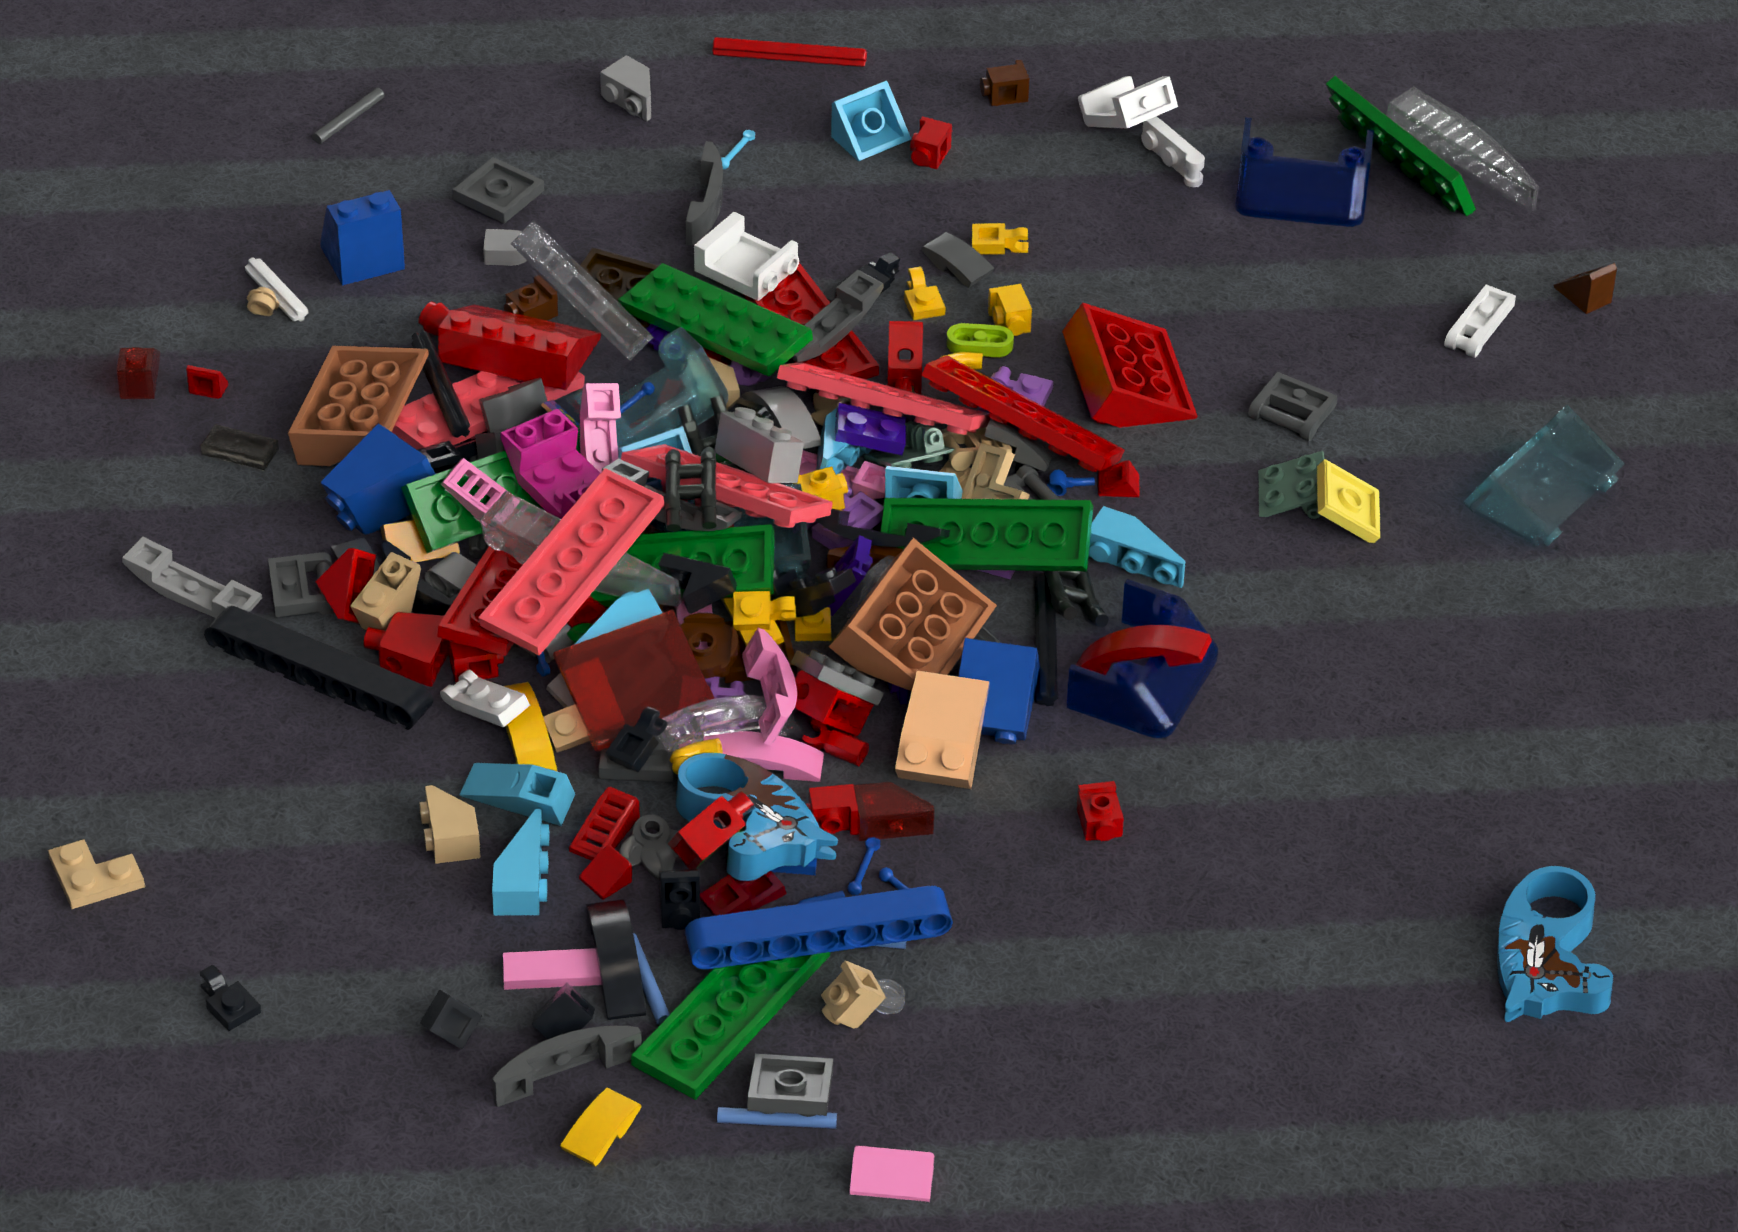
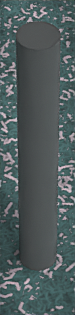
(348, 115)

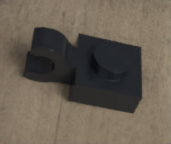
(636, 743)
(228, 1004)

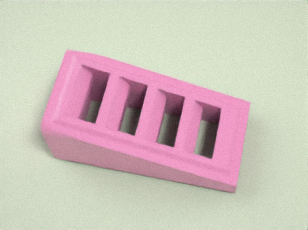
(485, 484)

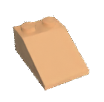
(942, 729)

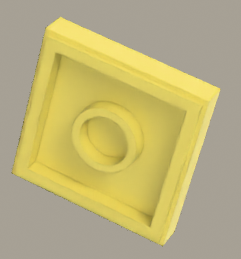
(1348, 501)

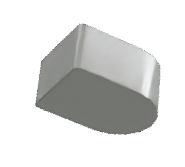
(498, 248)

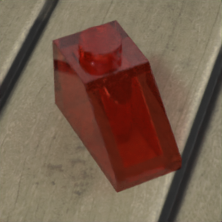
(138, 372)
(891, 812)

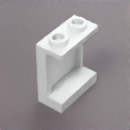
(1123, 105)
(743, 260)

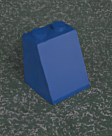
(364, 237)
(370, 479)
(1012, 686)

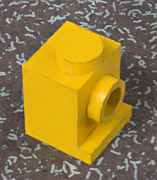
(1010, 308)
(825, 485)

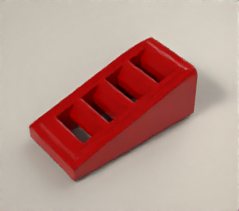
(615, 806)

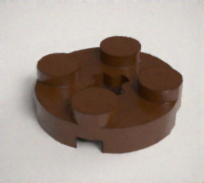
(720, 638)

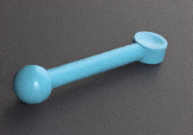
(748, 135)

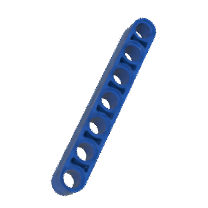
(818, 927)

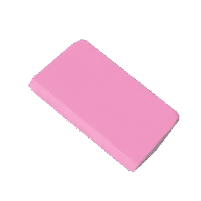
(892, 1173)

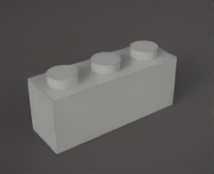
(759, 446)

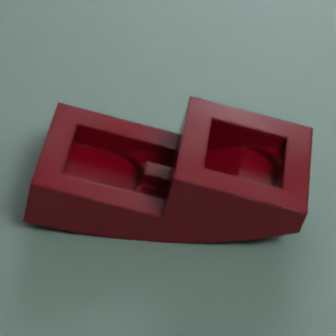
(741, 896)

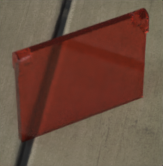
(629, 670)

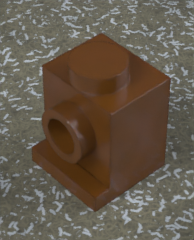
(1006, 84)
(533, 300)

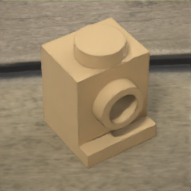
(852, 996)

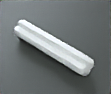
(267, 278)

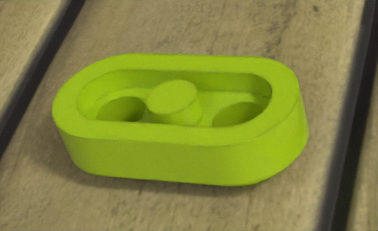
(980, 338)

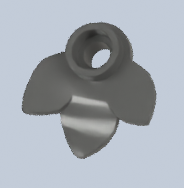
(648, 848)

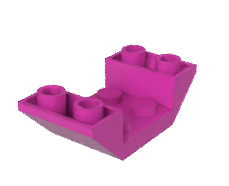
(548, 462)

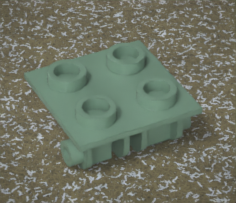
(922, 444)
(1290, 486)

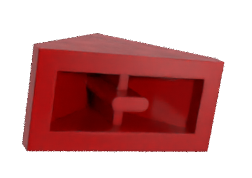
(346, 580)

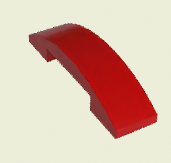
(1176, 643)

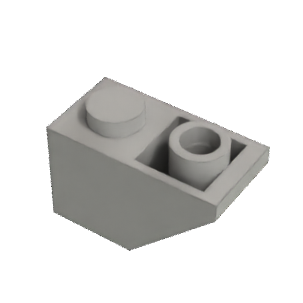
(628, 86)

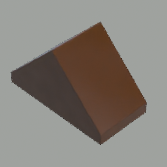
(1590, 288)

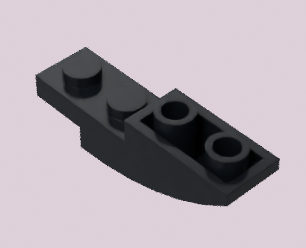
(811, 593)

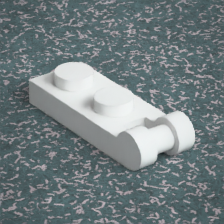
(1173, 150)
(1480, 320)
(484, 699)

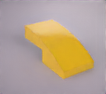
(599, 1125)

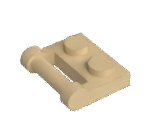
(963, 457)

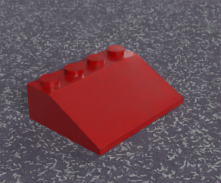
(514, 345)
(1126, 369)

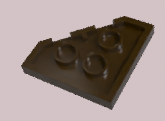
(616, 273)

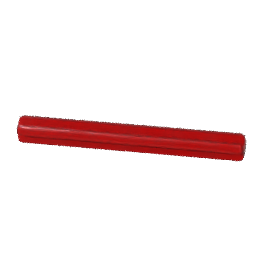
(789, 52)

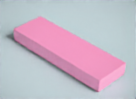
(551, 969)

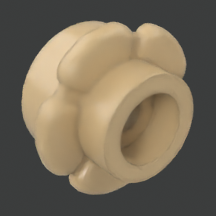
(262, 301)

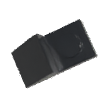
(702, 581)

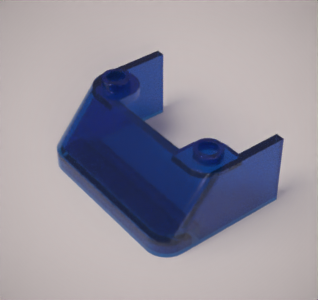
(1302, 187)
(1149, 696)

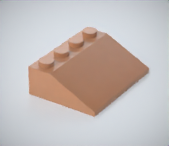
(350, 398)
(913, 620)

